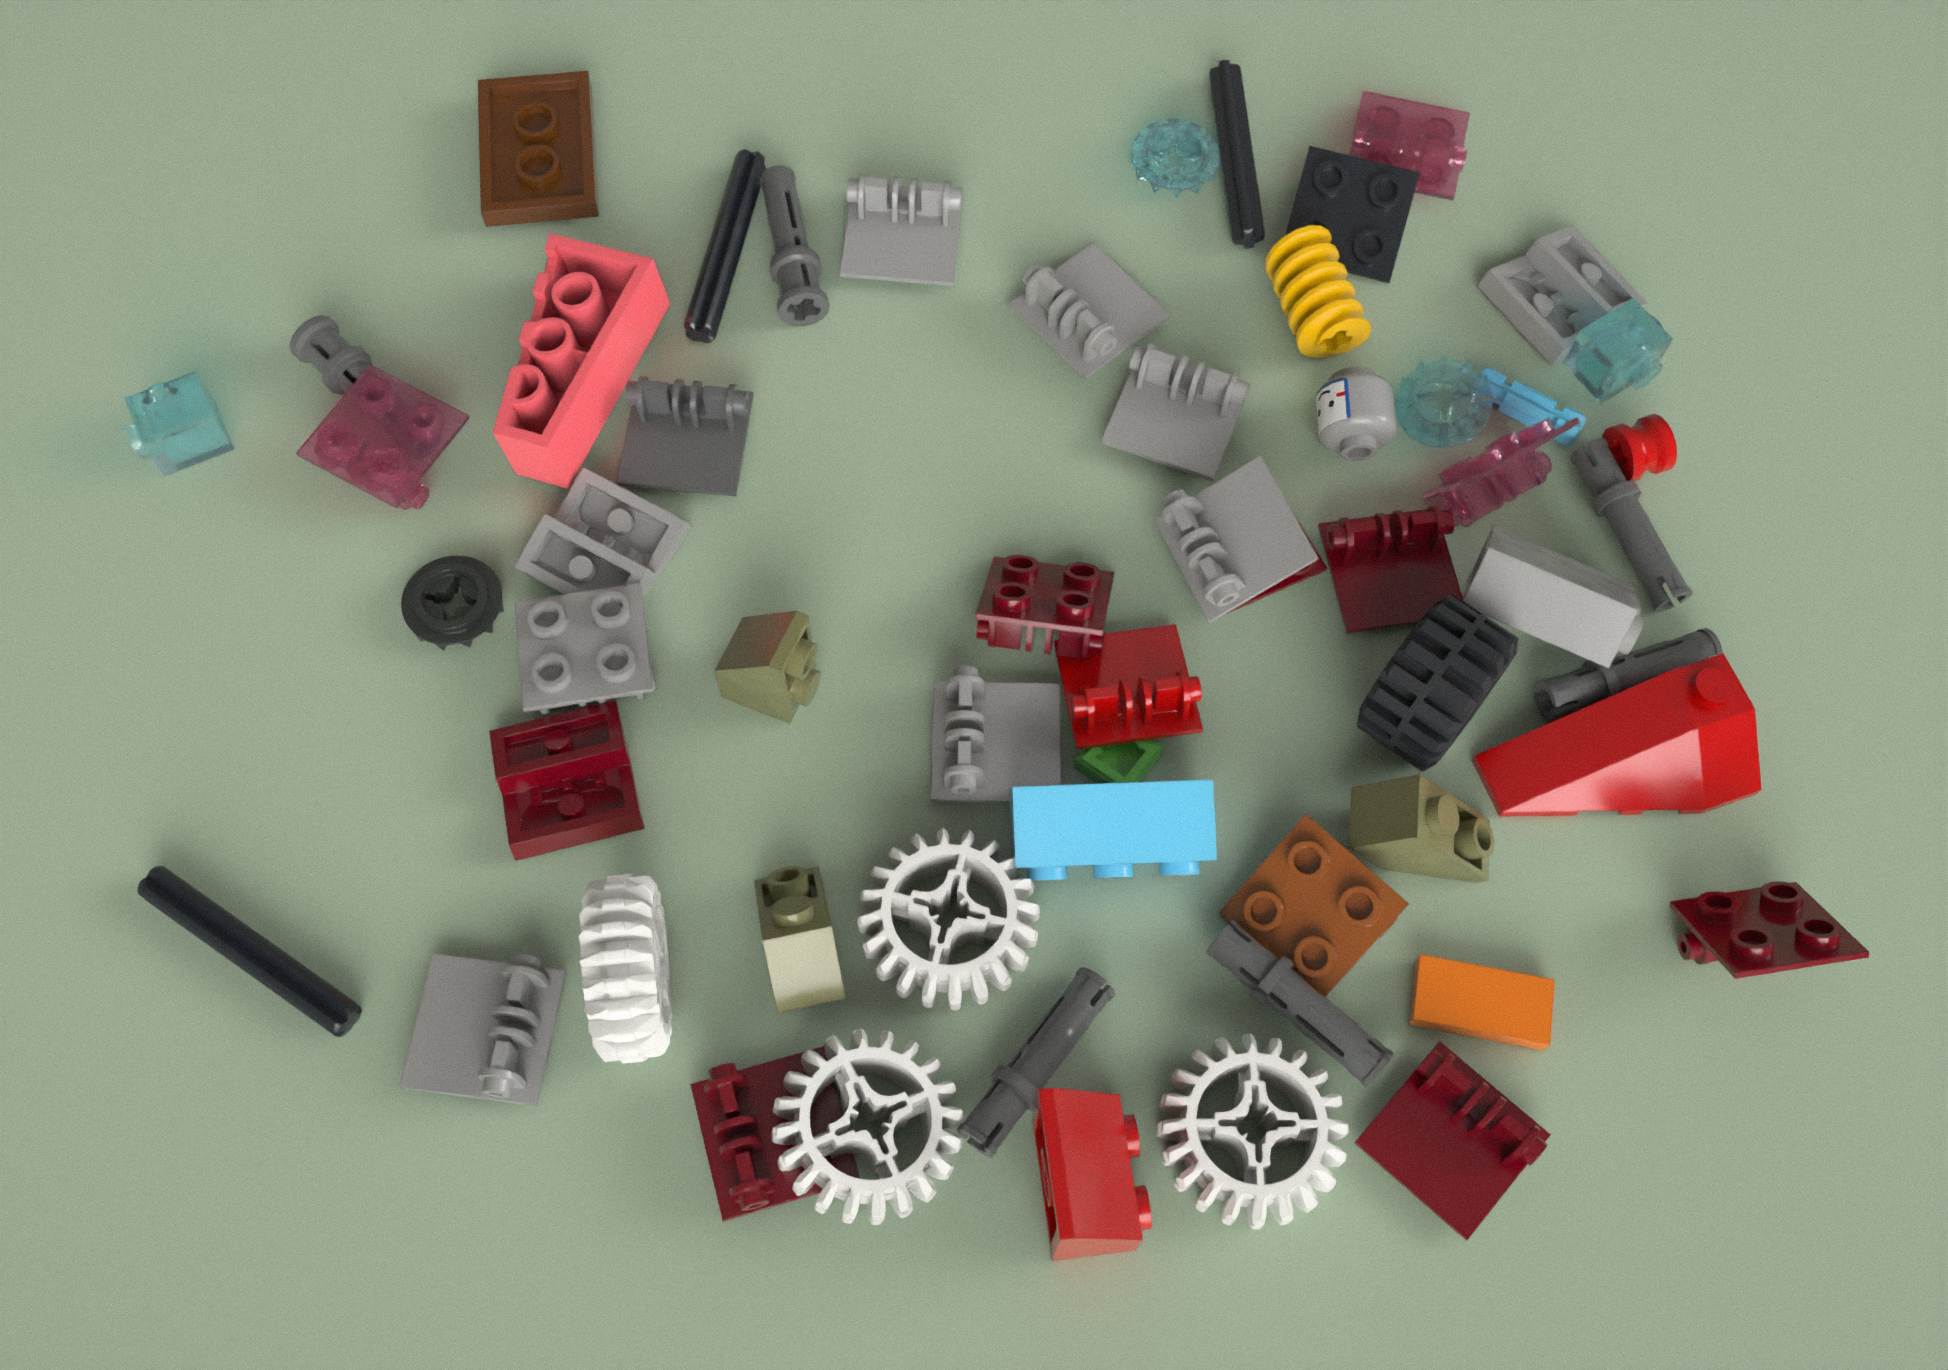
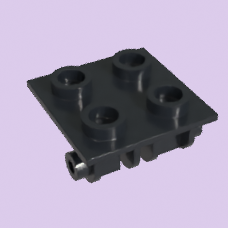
(1359, 204)

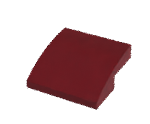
(565, 780)

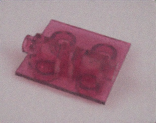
(1413, 138)
(384, 438)
(1499, 474)

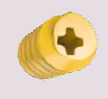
(1316, 293)

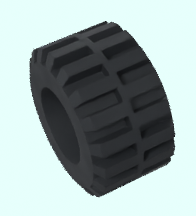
(1436, 682)

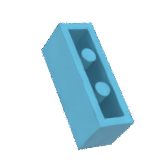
(1113, 827)

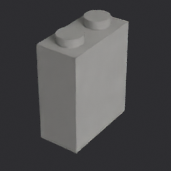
(1554, 598)

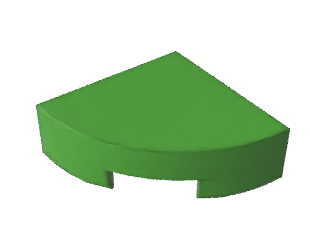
(1119, 762)

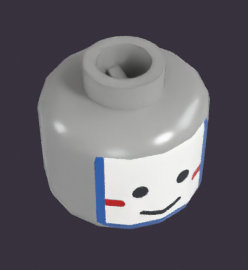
(1355, 413)

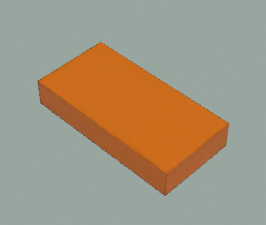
(1482, 1002)

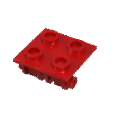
(1131, 690)

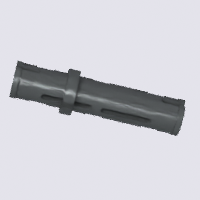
(1619, 504)
(1597, 682)
(1299, 1002)
(1046, 1048)

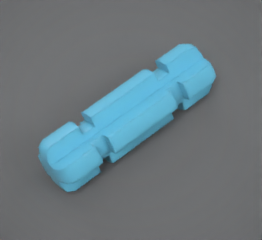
(1530, 405)

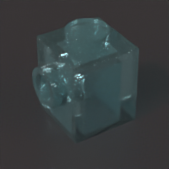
(1618, 351)
(176, 424)

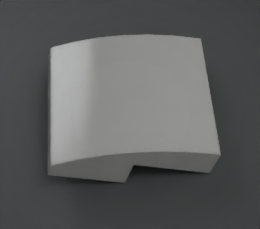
(1557, 291)
(602, 539)

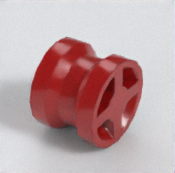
(1643, 447)

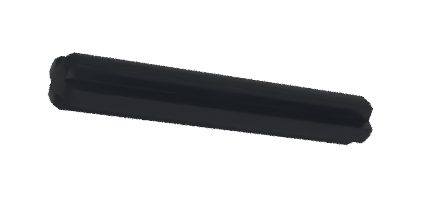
(1236, 155)
(724, 247)
(250, 951)

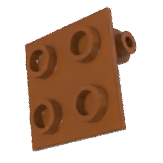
(1315, 905)

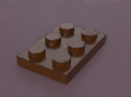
(537, 148)

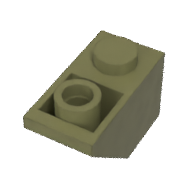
(770, 664)
(1419, 830)
(798, 938)

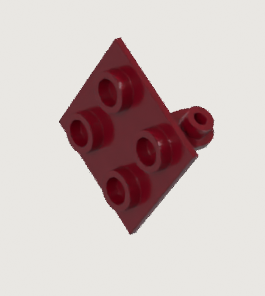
(1390, 566)
(1044, 596)
(1763, 930)
(737, 1130)
(1453, 1140)

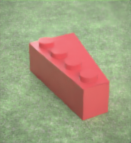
(577, 355)

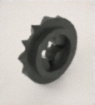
(438, 583)

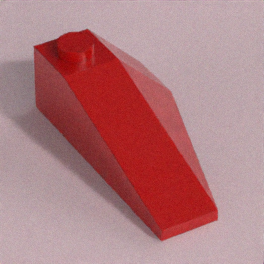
(1658, 746)

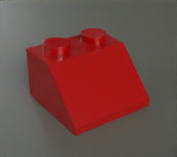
(1088, 1173)

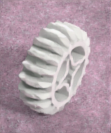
(971, 928)
(626, 968)
(922, 1100)
(1281, 1129)

